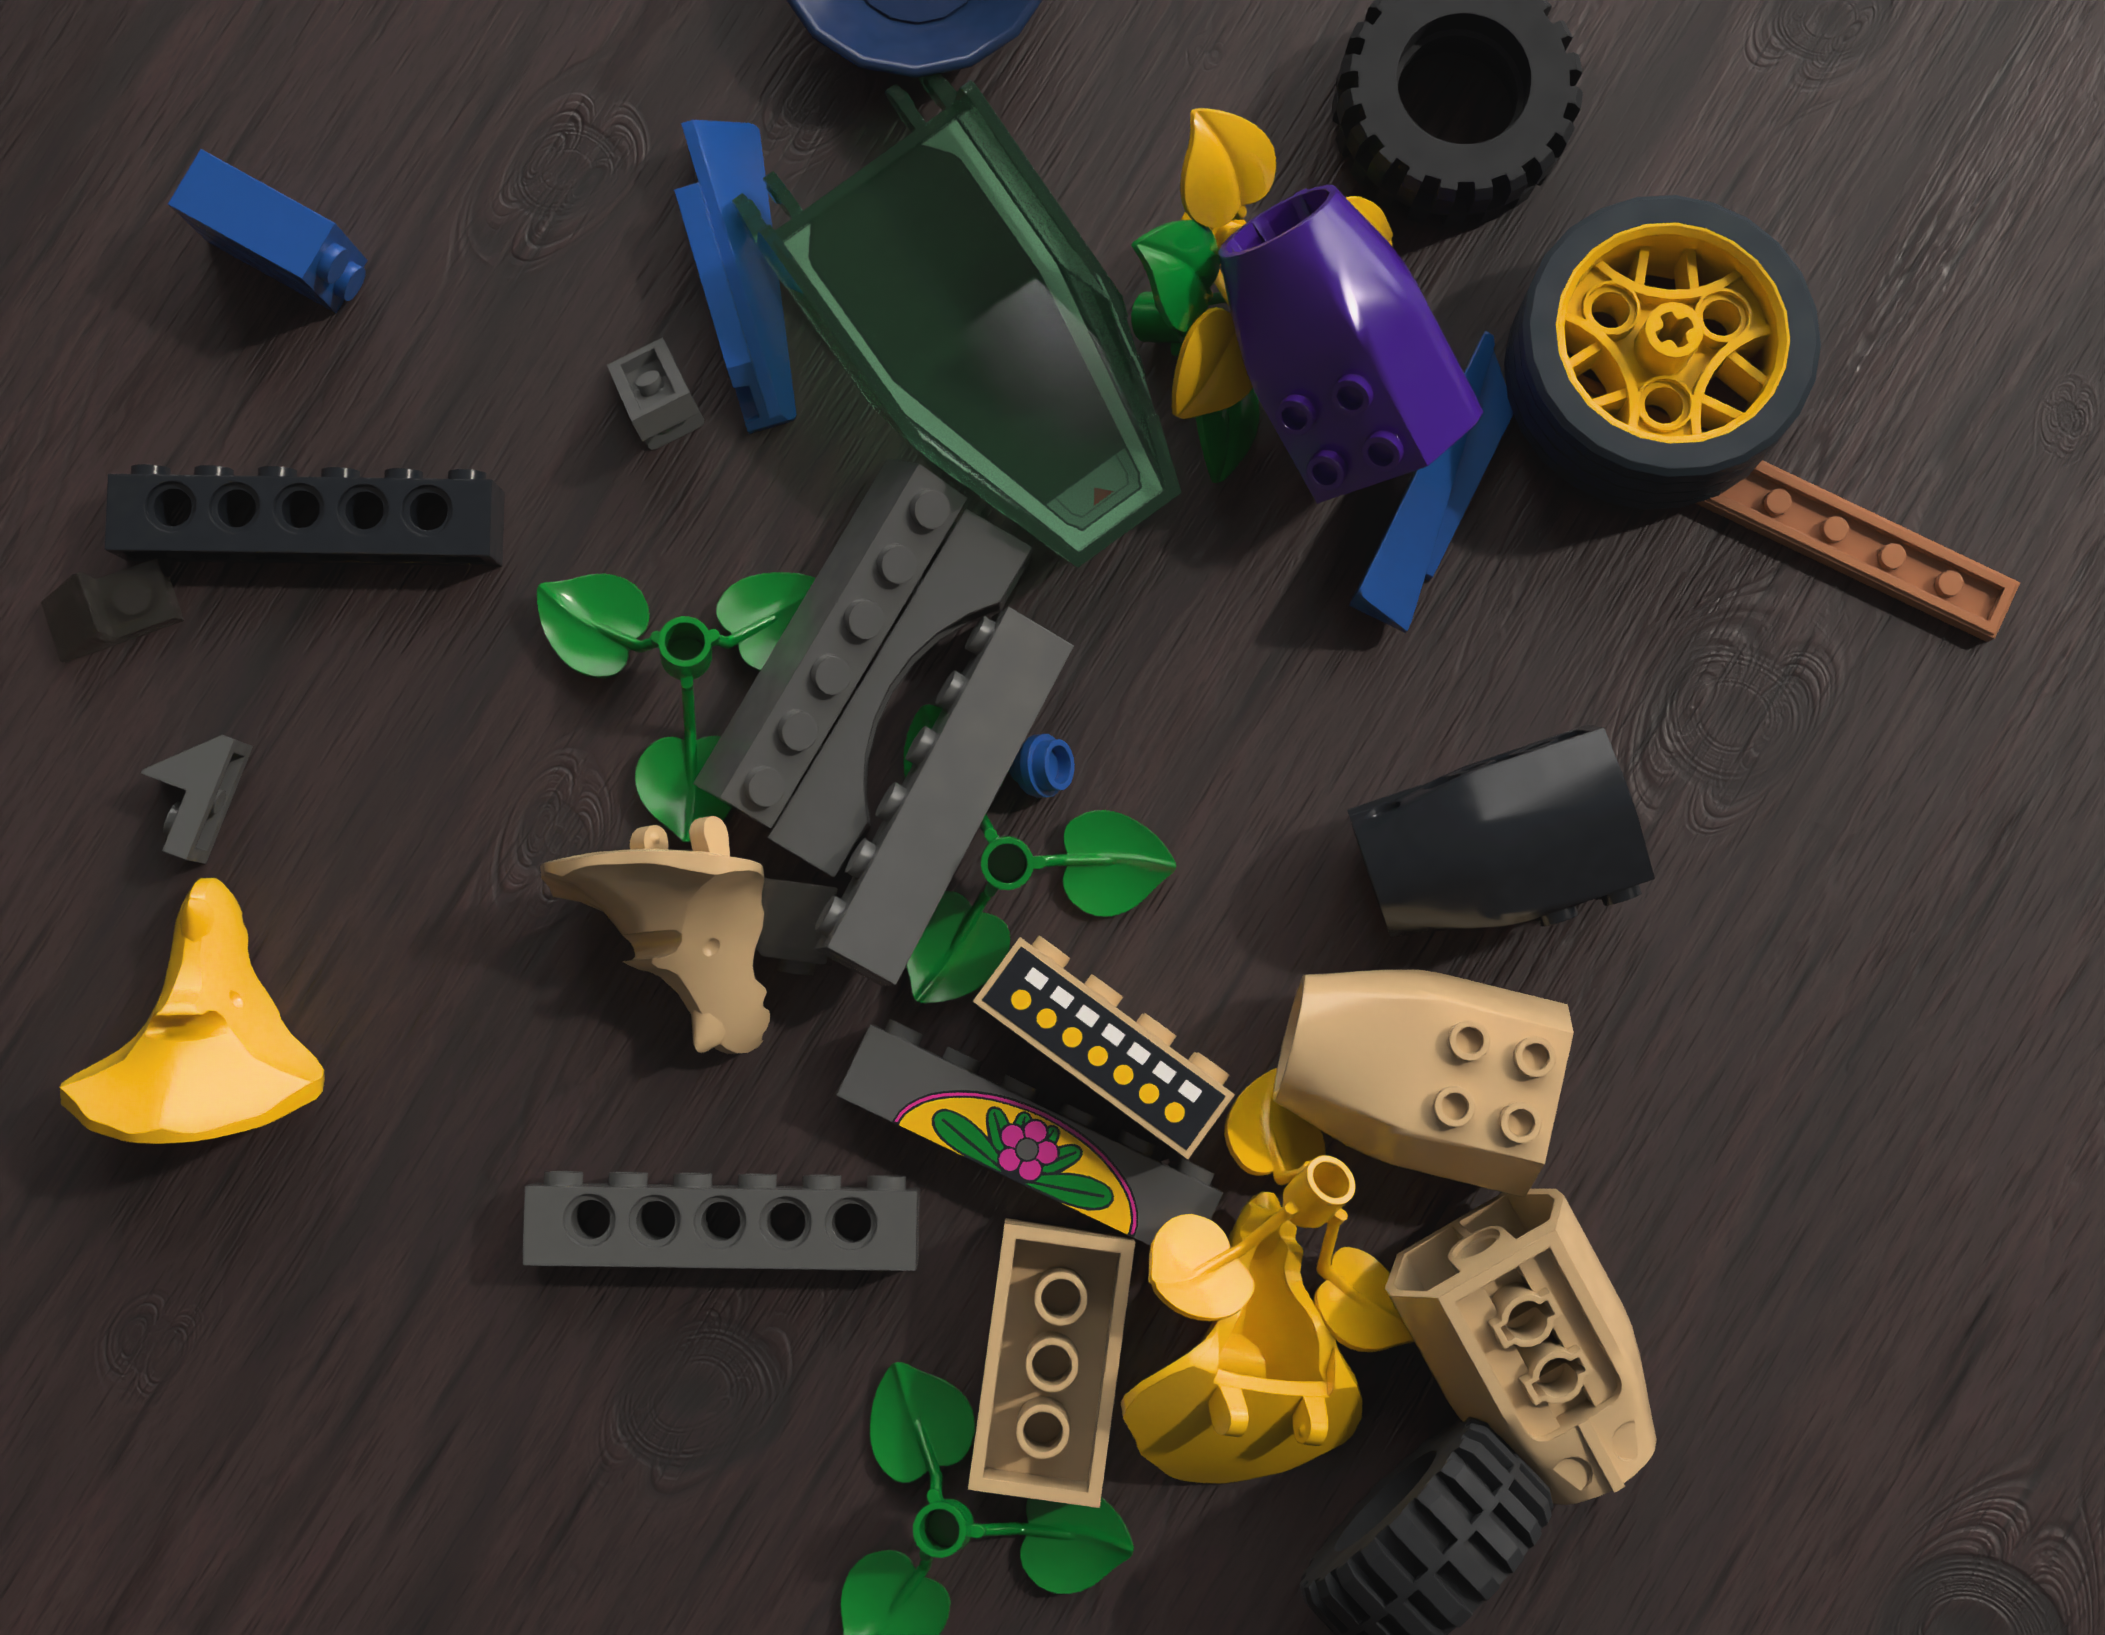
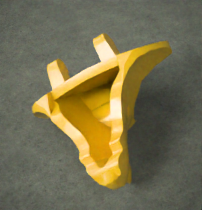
(211, 1049)
(1259, 1386)

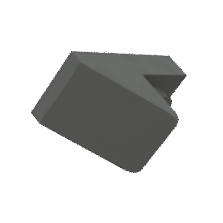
(655, 395)
(210, 780)

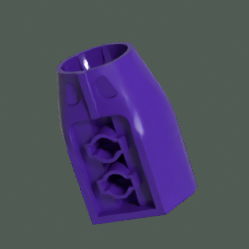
(1342, 345)

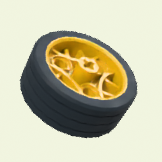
(1661, 351)

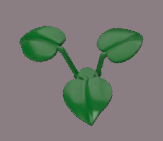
(1181, 268)
(602, 616)
(1108, 872)
(931, 1424)

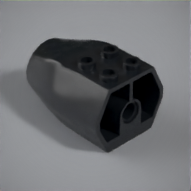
(1506, 839)

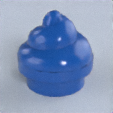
(1043, 766)

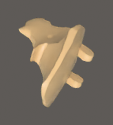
(688, 920)

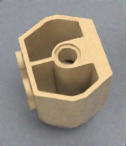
(1428, 1072)
(1531, 1340)

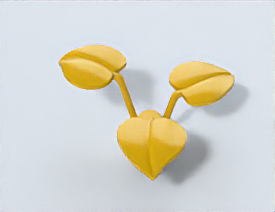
(1222, 172)
(1201, 1274)

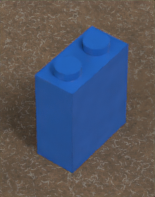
(269, 231)

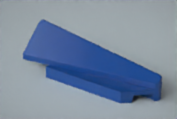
(733, 272)
(1435, 502)

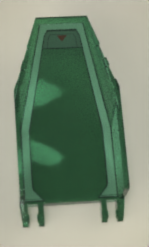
(979, 324)

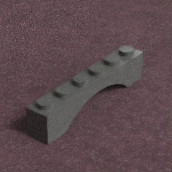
(968, 580)

